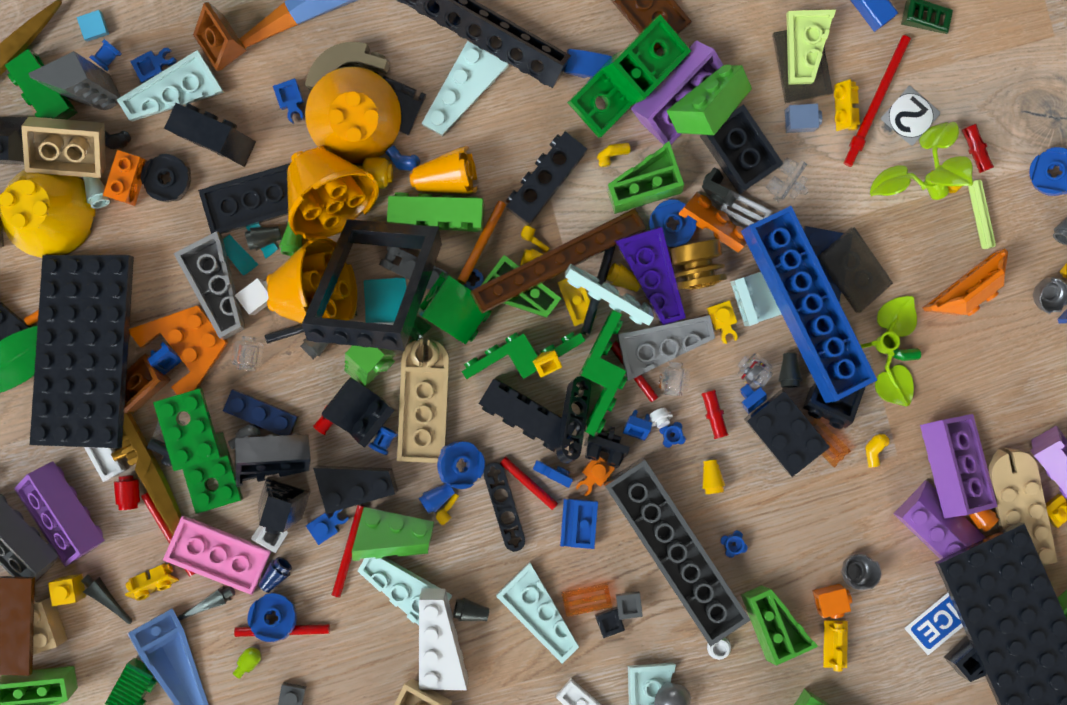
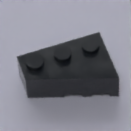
(271, 455)
(352, 486)

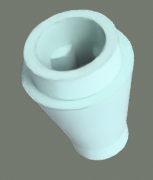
(94, 192)

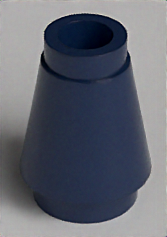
(276, 573)

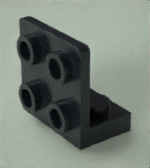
(358, 411)

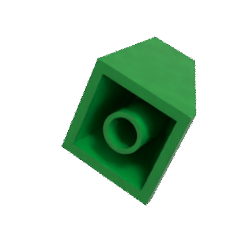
(452, 309)

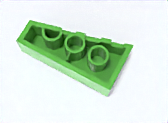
(441, 212)
(366, 363)

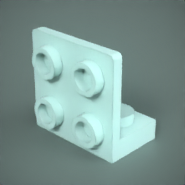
(754, 299)

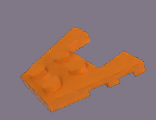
(190, 337)

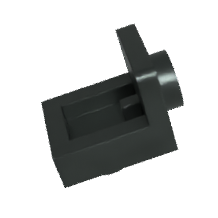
(717, 193)

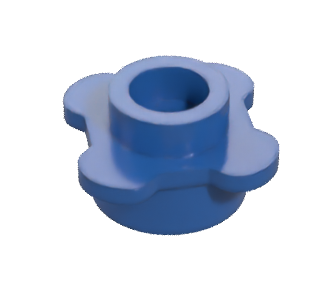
(677, 439)
(740, 546)

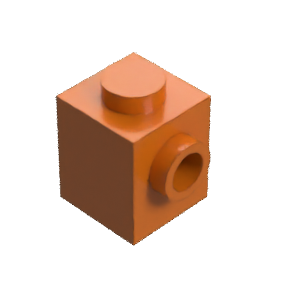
(832, 601)

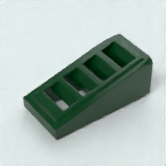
(909, 20)

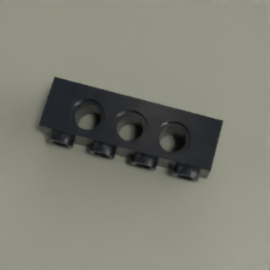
(528, 211)

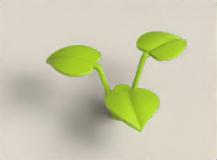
(953, 172)
(900, 321)

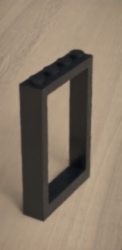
(364, 333)

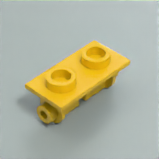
(845, 95)
(141, 587)
(835, 644)

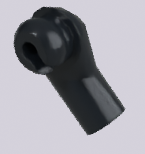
(117, 140)
(160, 447)

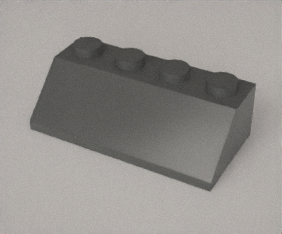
(79, 81)
(21, 547)

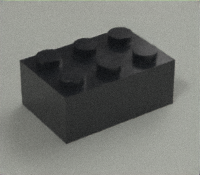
(742, 150)
(786, 433)

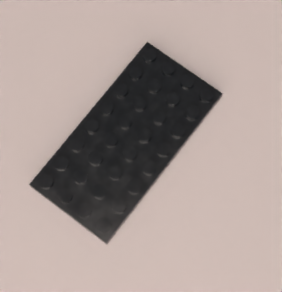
(82, 351)
(1010, 617)

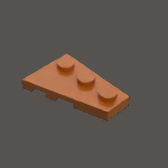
(708, 216)

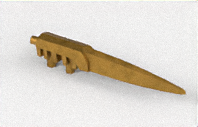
(25, 35)
(148, 470)

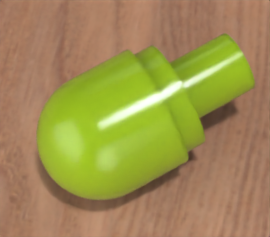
(247, 661)

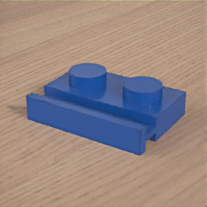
(579, 523)

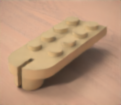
(423, 402)
(1022, 499)

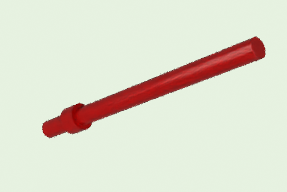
(858, 141)

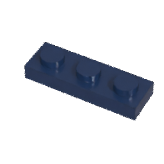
(260, 413)

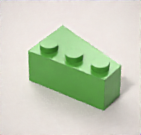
(710, 102)
(647, 182)
(537, 300)
(775, 627)
(42, 687)

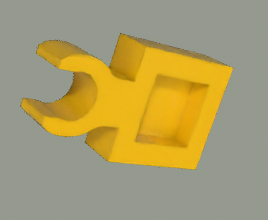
(722, 318)

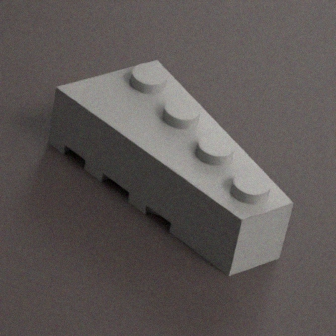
(212, 281)

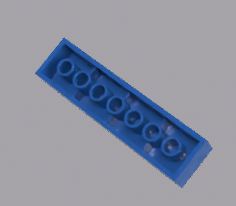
(808, 305)

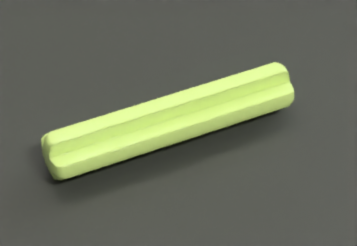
(981, 215)

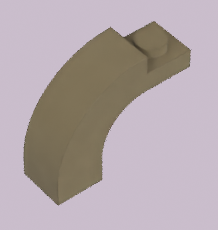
(345, 55)

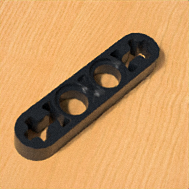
(574, 419)
(501, 507)

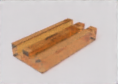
(839, 456)
(590, 608)

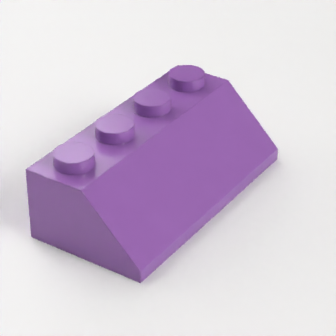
(686, 76)
(958, 466)
(59, 513)
(925, 519)

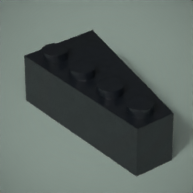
(523, 412)
(281, 506)

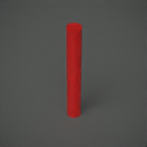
(640, 380)
(529, 483)

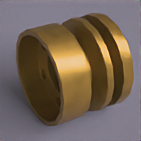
(698, 264)

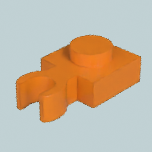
(596, 472)

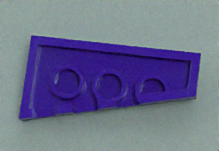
(653, 269)

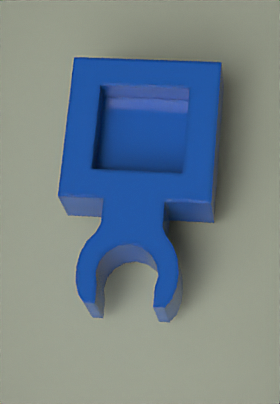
(150, 65)
(289, 97)
(559, 475)
(325, 526)

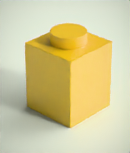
(66, 590)

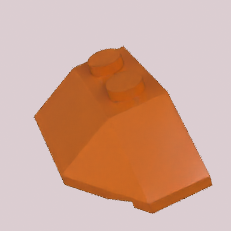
(972, 288)

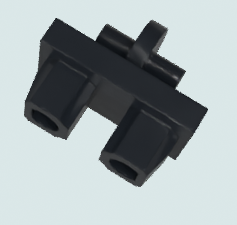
(615, 450)

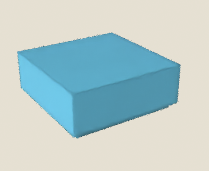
(92, 25)

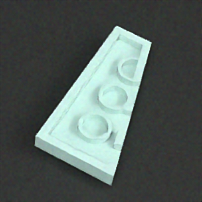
(467, 80)
(627, 303)

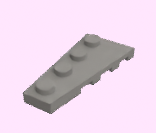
(657, 345)

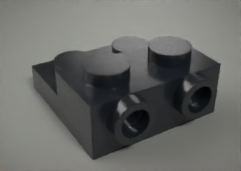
(839, 413)

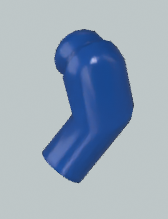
(402, 162)

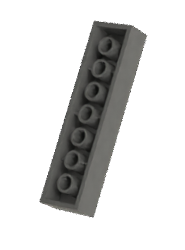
(676, 551)

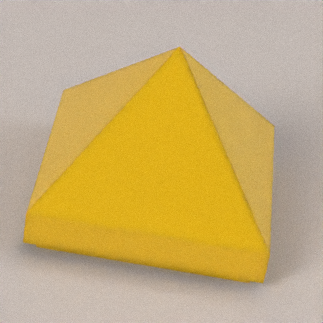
(547, 363)

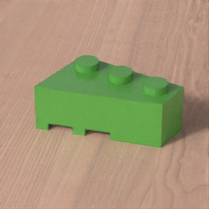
(391, 534)

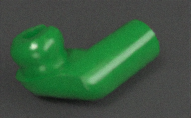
(907, 354)

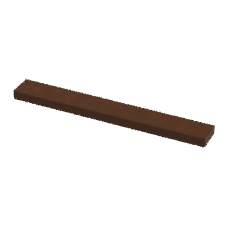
(556, 261)

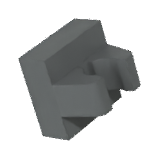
(629, 605)

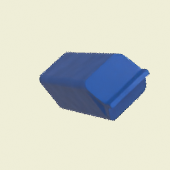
(875, 12)

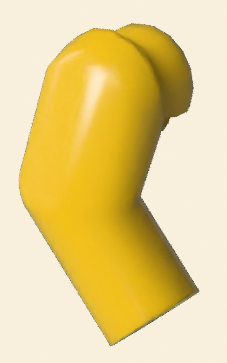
(610, 151)
(874, 447)

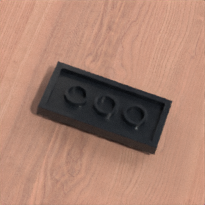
(246, 200)

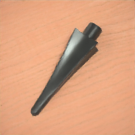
(99, 592)
(216, 599)

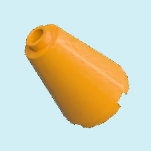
(446, 173)

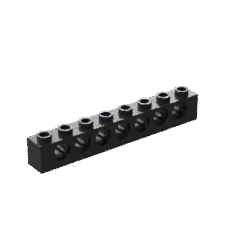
(496, 26)

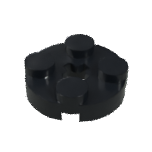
(160, 166)

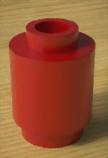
(127, 492)

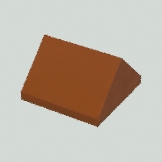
(217, 37)
(142, 384)

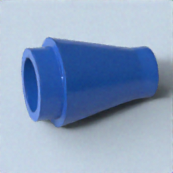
(436, 497)

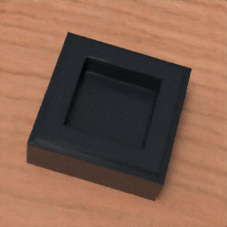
(609, 622)

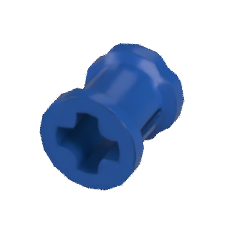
(105, 55)
(479, 275)
(383, 440)

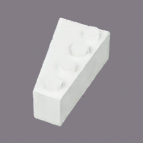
(439, 650)

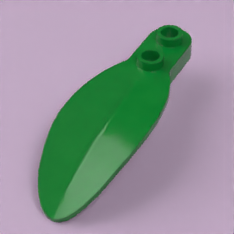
(17, 358)

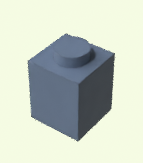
(802, 118)

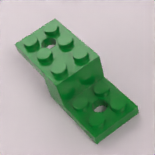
(629, 76)
(520, 353)
(603, 373)
(198, 450)

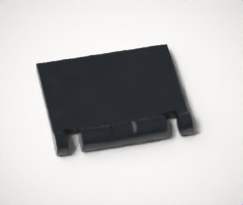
(409, 107)

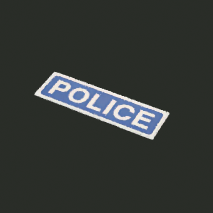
(935, 625)

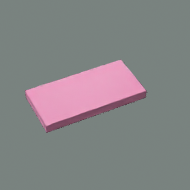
(217, 555)

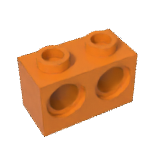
(125, 178)

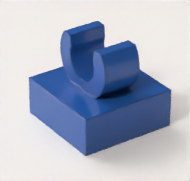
(164, 359)
(752, 398)
(637, 427)

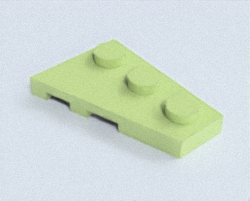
(805, 43)

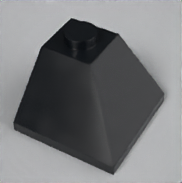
(11, 140)

